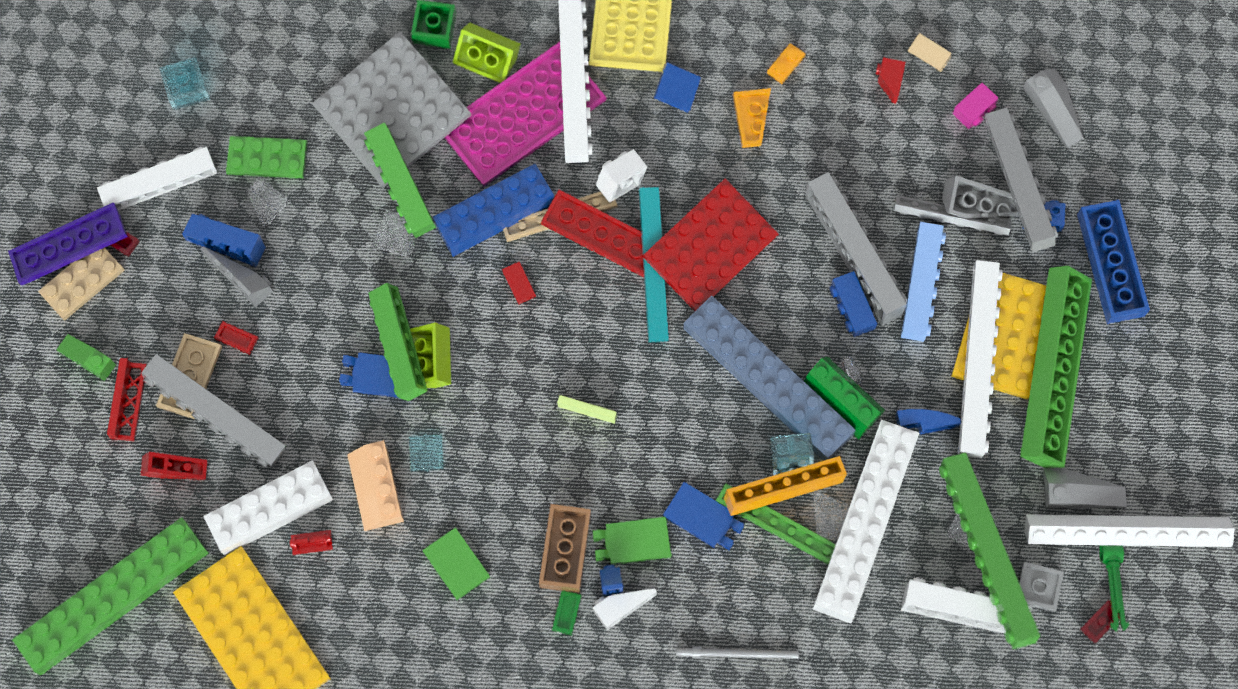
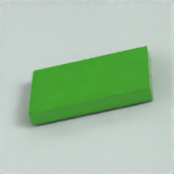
(456, 563)

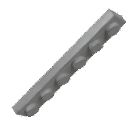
(936, 211)

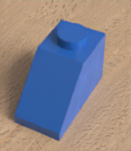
(611, 580)

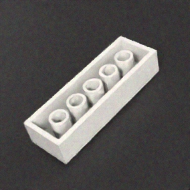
(268, 508)
(951, 605)

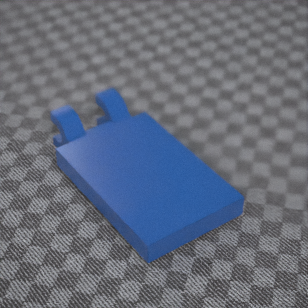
(369, 375)
(702, 517)

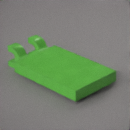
(634, 541)

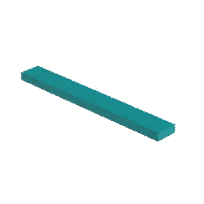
(654, 284)

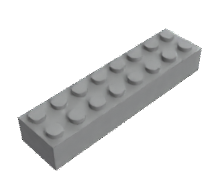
(855, 248)

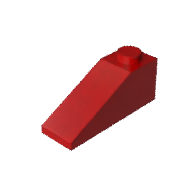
(173, 466)

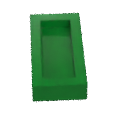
(566, 612)

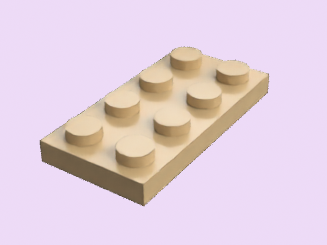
(80, 282)
(196, 360)

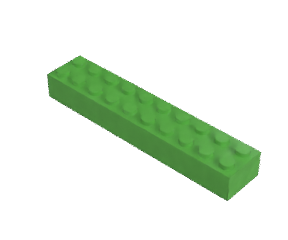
(1056, 367)
(110, 596)

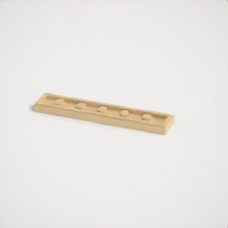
(532, 223)

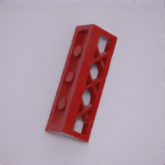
(119, 398)

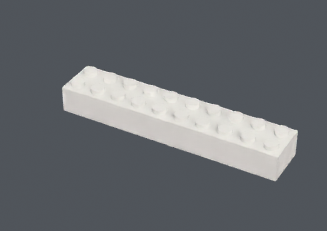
(866, 521)

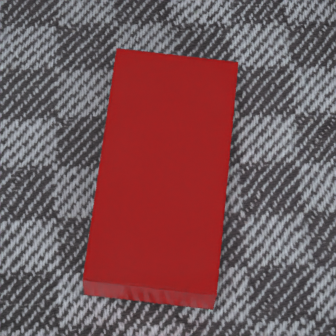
(518, 283)
(236, 338)

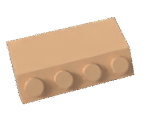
(375, 486)

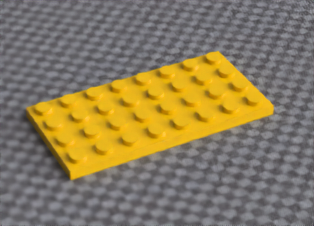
(249, 627)

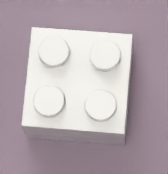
(621, 175)

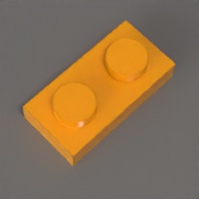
(786, 63)

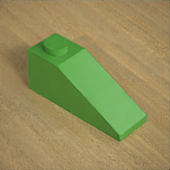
(86, 357)

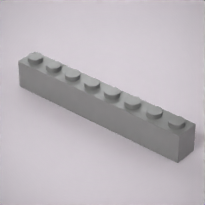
(1020, 179)
(213, 411)

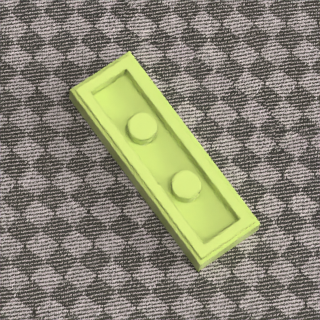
(587, 409)

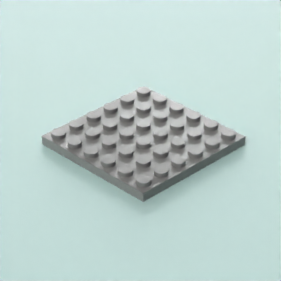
(396, 90)

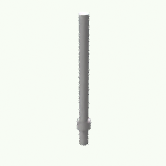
(698, 652)

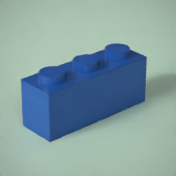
(853, 304)

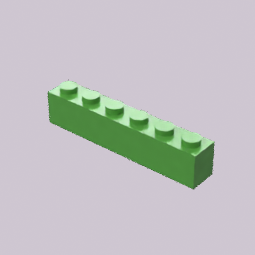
(400, 180)
(397, 342)

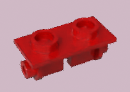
(311, 542)

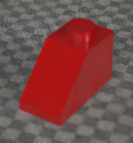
(890, 77)

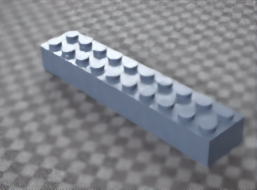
(768, 378)

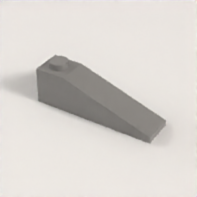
(1053, 101)
(976, 200)
(245, 280)
(1075, 490)

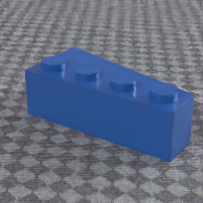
(225, 239)

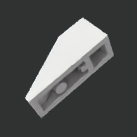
(619, 606)

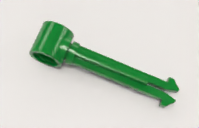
(1112, 557)

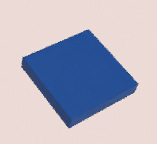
(677, 87)

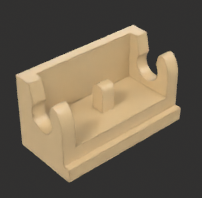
(930, 52)

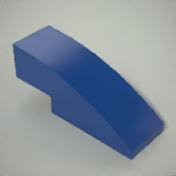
(926, 420)

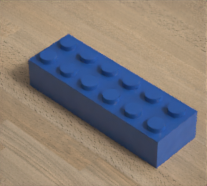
(493, 210)
(1113, 262)

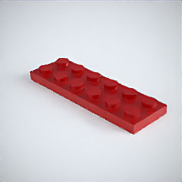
(595, 231)

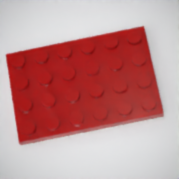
(710, 245)

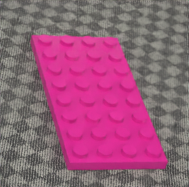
(515, 118)

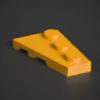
(751, 114)

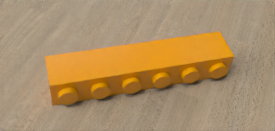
(785, 486)

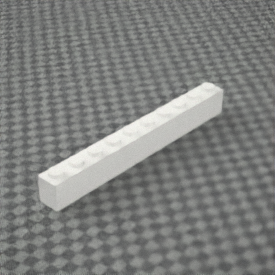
(574, 80)
(979, 359)
(1129, 530)

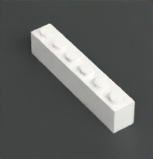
(158, 179)

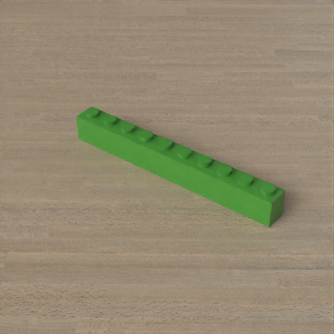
(989, 551)

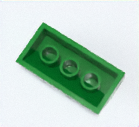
(844, 395)

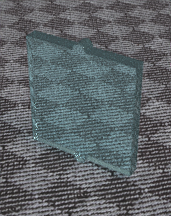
(426, 453)

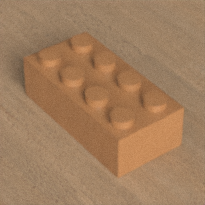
(565, 548)

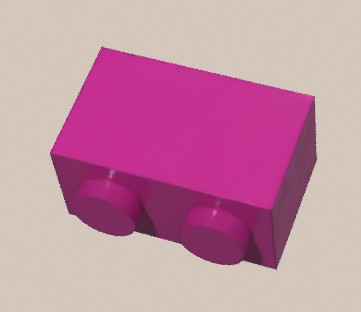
(975, 106)

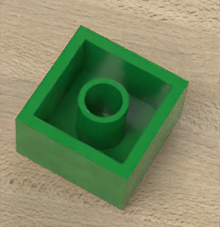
(433, 24)

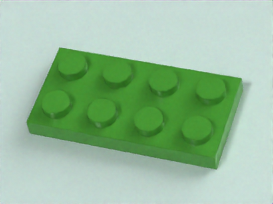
(266, 157)

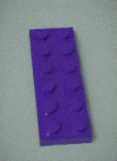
(67, 244)

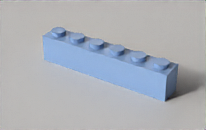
(922, 281)

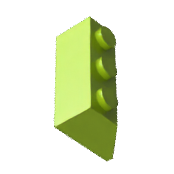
(486, 52)
(433, 352)

